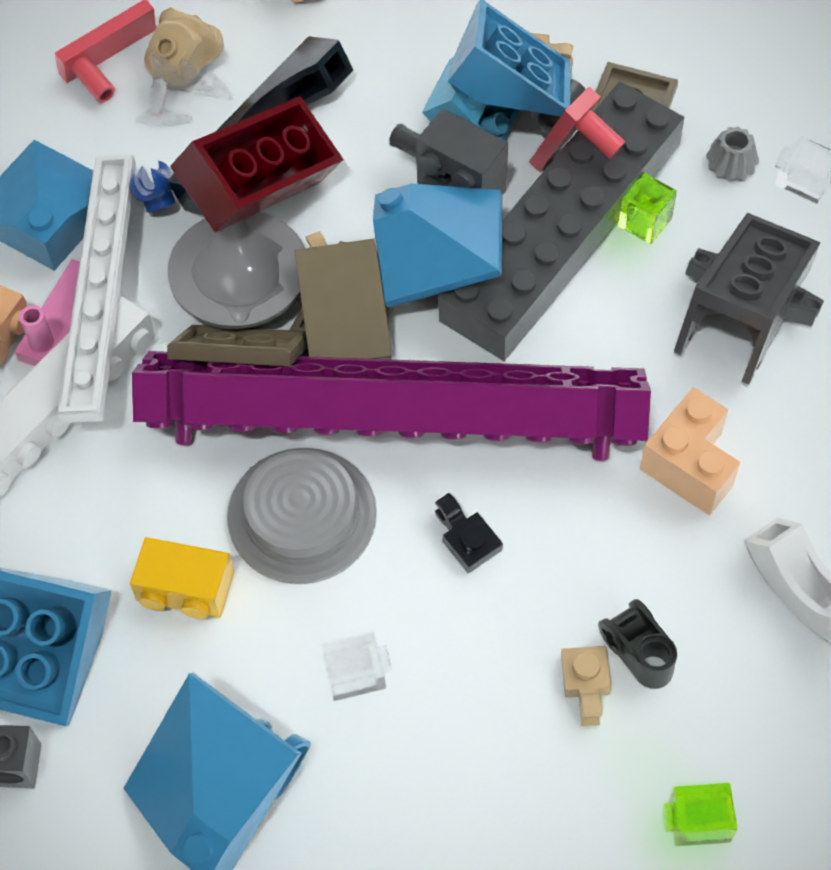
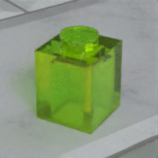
(647, 208)
(700, 814)

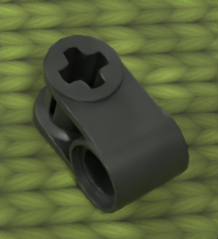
(637, 636)

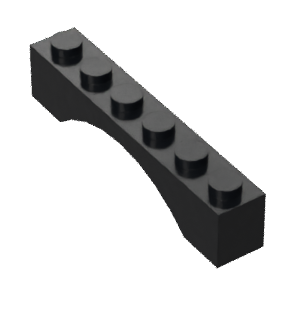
(307, 72)

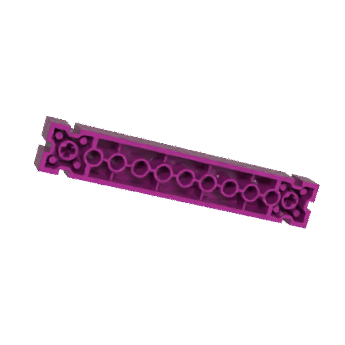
(397, 397)

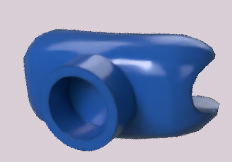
(156, 194)

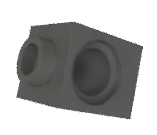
(18, 756)

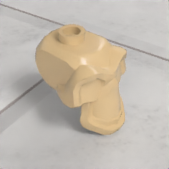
(184, 37)

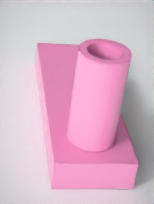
(52, 322)

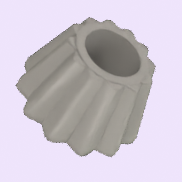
(733, 153)

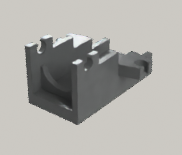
(753, 282)

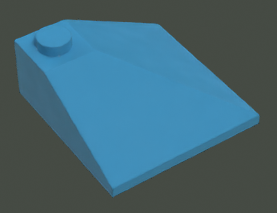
(509, 66)
(44, 204)
(436, 239)
(47, 642)
(209, 777)

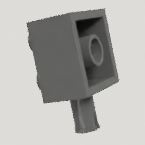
(455, 153)

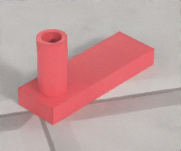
(84, 54)
(581, 118)

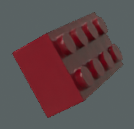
(256, 163)

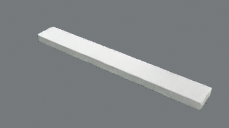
(97, 291)

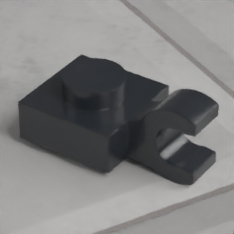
(468, 538)

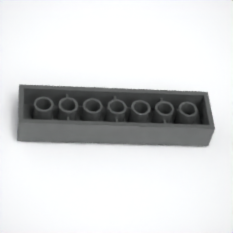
(562, 222)

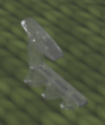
(167, 76)

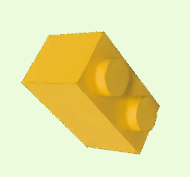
(182, 578)

